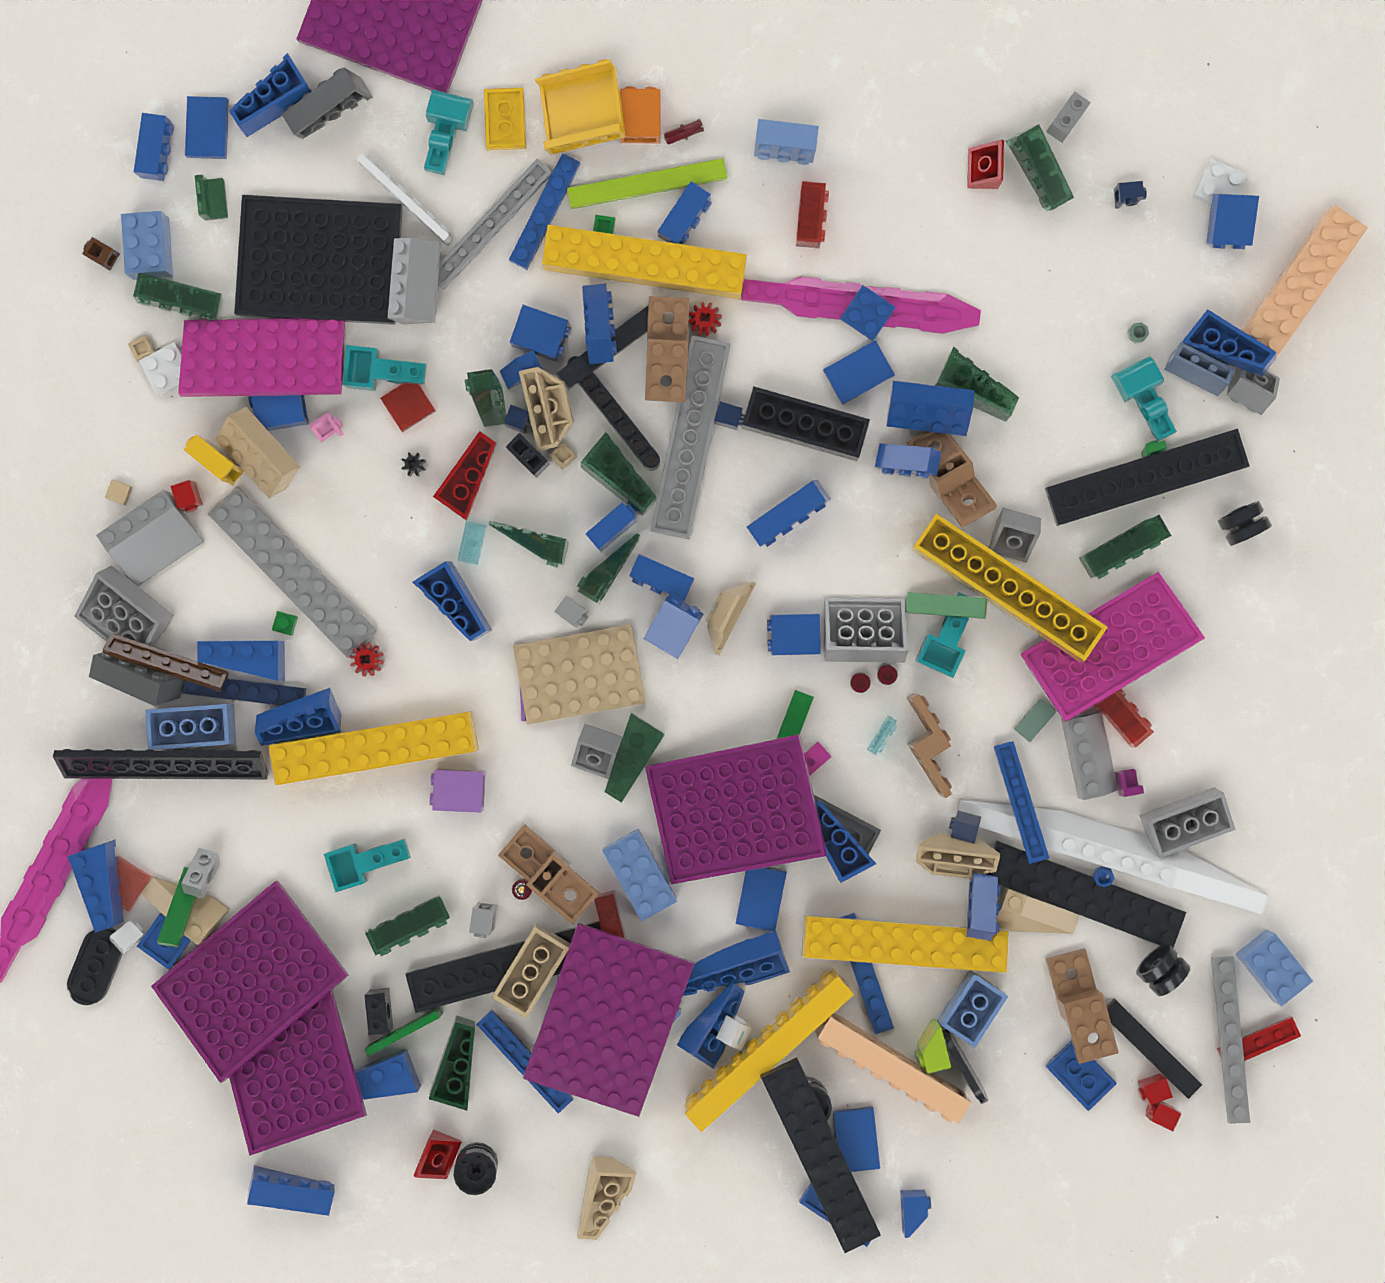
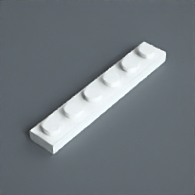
(399, 193)

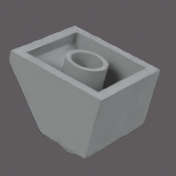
(1254, 390)
(1015, 534)
(596, 751)

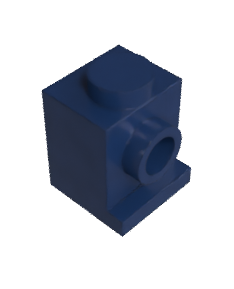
(1129, 193)

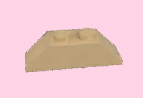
(547, 406)
(727, 613)
(956, 857)

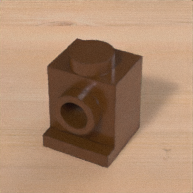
(106, 258)

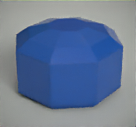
(1103, 876)

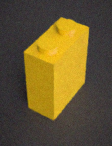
(213, 459)

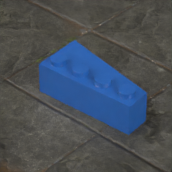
(270, 97)
(597, 323)
(1229, 344)
(789, 512)
(452, 597)
(250, 657)
(299, 719)
(842, 850)
(98, 884)
(388, 1076)
(289, 1192)

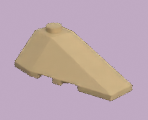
(1028, 914)
(203, 917)
(604, 1190)

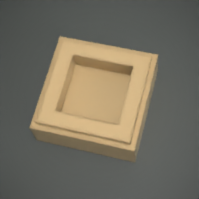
(141, 347)
(563, 455)
(118, 492)

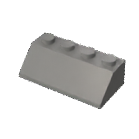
(414, 281)
(1089, 756)
(1187, 822)

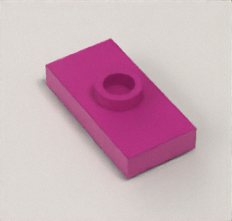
(816, 757)

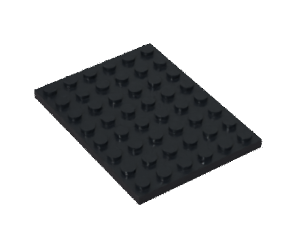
(316, 258)

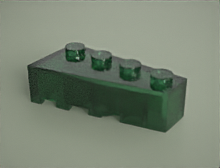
(1040, 167)
(177, 297)
(989, 395)
(487, 396)
(618, 475)
(1125, 546)
(633, 754)
(407, 925)

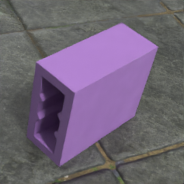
(458, 790)

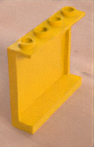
(581, 107)

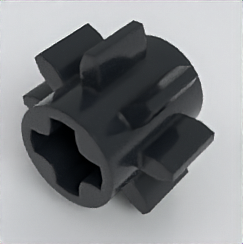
(416, 470)

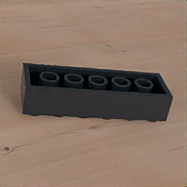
(805, 423)

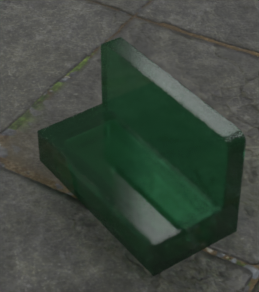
(211, 198)

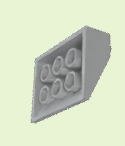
(150, 537)
(122, 608)
(865, 630)

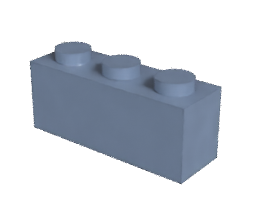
(1199, 369)

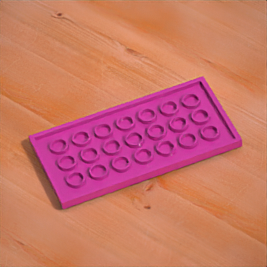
(261, 357)
(1142, 633)

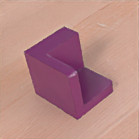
(1128, 783)

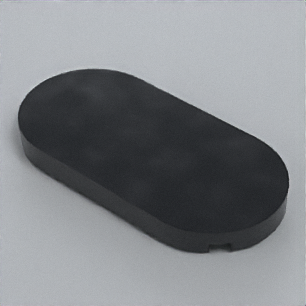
(93, 968)
(965, 1067)

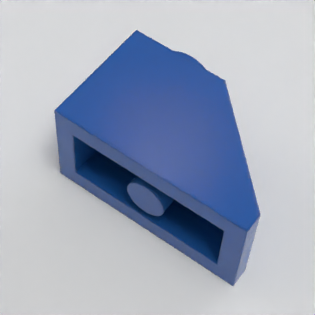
(510, 372)
(913, 1210)

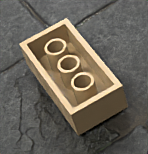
(257, 452)
(531, 970)

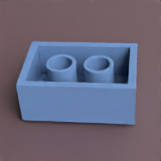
(786, 141)
(146, 244)
(1274, 967)
(972, 1008)

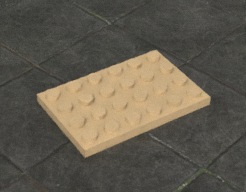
(579, 674)

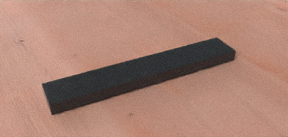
(624, 337)
(1152, 1049)

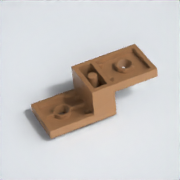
(667, 349)
(956, 479)
(930, 744)
(548, 874)
(1082, 1006)

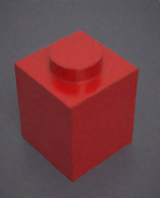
(186, 496)
(1154, 1089)
(1163, 1115)

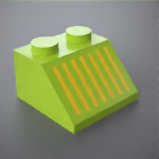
(932, 1050)

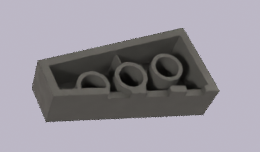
(326, 102)
(135, 680)

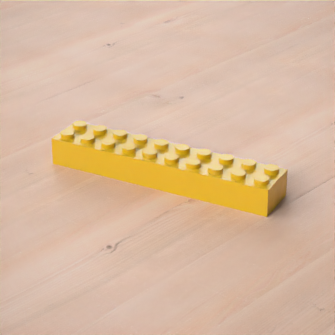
(644, 262)
(1009, 588)
(373, 748)
(902, 944)
(767, 1050)

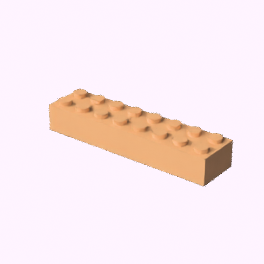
(1305, 278)
(894, 1067)

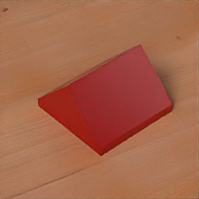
(986, 165)
(437, 1156)

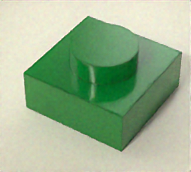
(604, 224)
(1153, 447)
(284, 623)

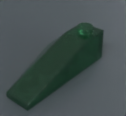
(546, 546)
(601, 578)

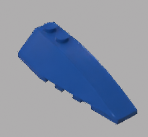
(743, 962)

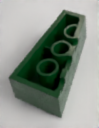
(454, 1070)

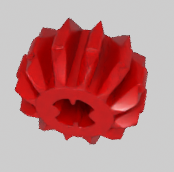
(696, 318)
(359, 661)

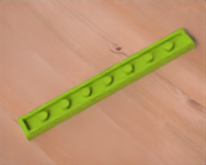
(647, 183)

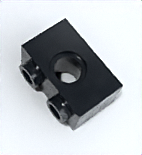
(527, 455)
(378, 1011)

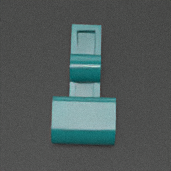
(448, 114)
(364, 368)
(1139, 383)
(942, 651)
(349, 867)

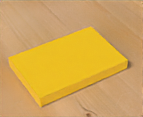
(504, 119)

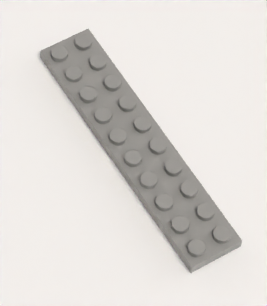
(690, 438)
(292, 572)

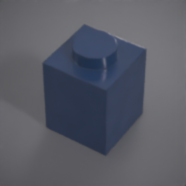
(729, 416)
(517, 419)
(965, 826)

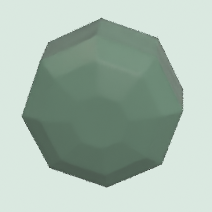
(1138, 332)

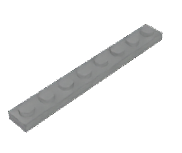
(492, 222)
(1230, 1040)

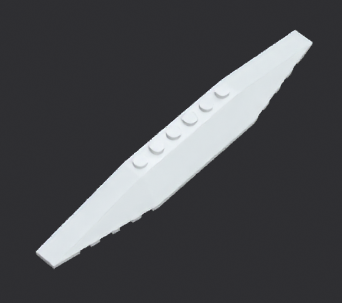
(1122, 852)

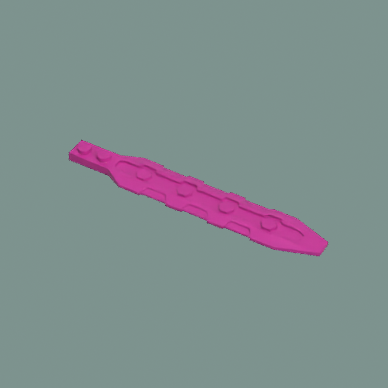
(826, 299)
(50, 869)

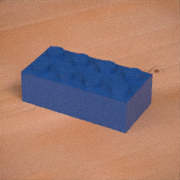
(930, 408)

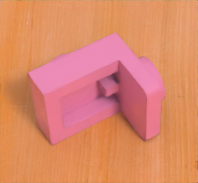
(326, 426)

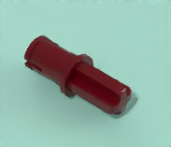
(683, 132)

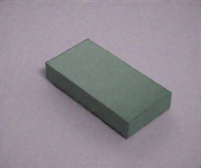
(1035, 720)

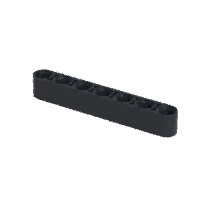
(617, 423)

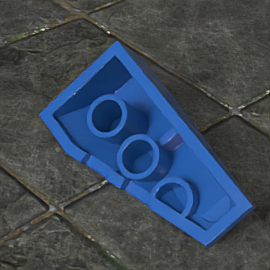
(700, 1036)

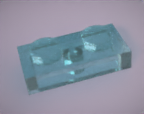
(472, 543)
(886, 729)

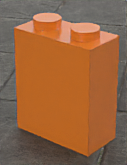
(641, 114)

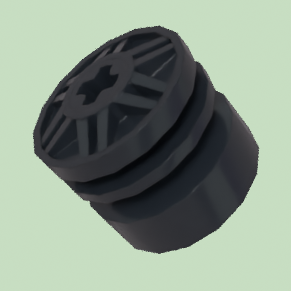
(475, 1180)

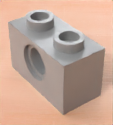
(1068, 117)
(572, 612)
(200, 873)
(483, 919)

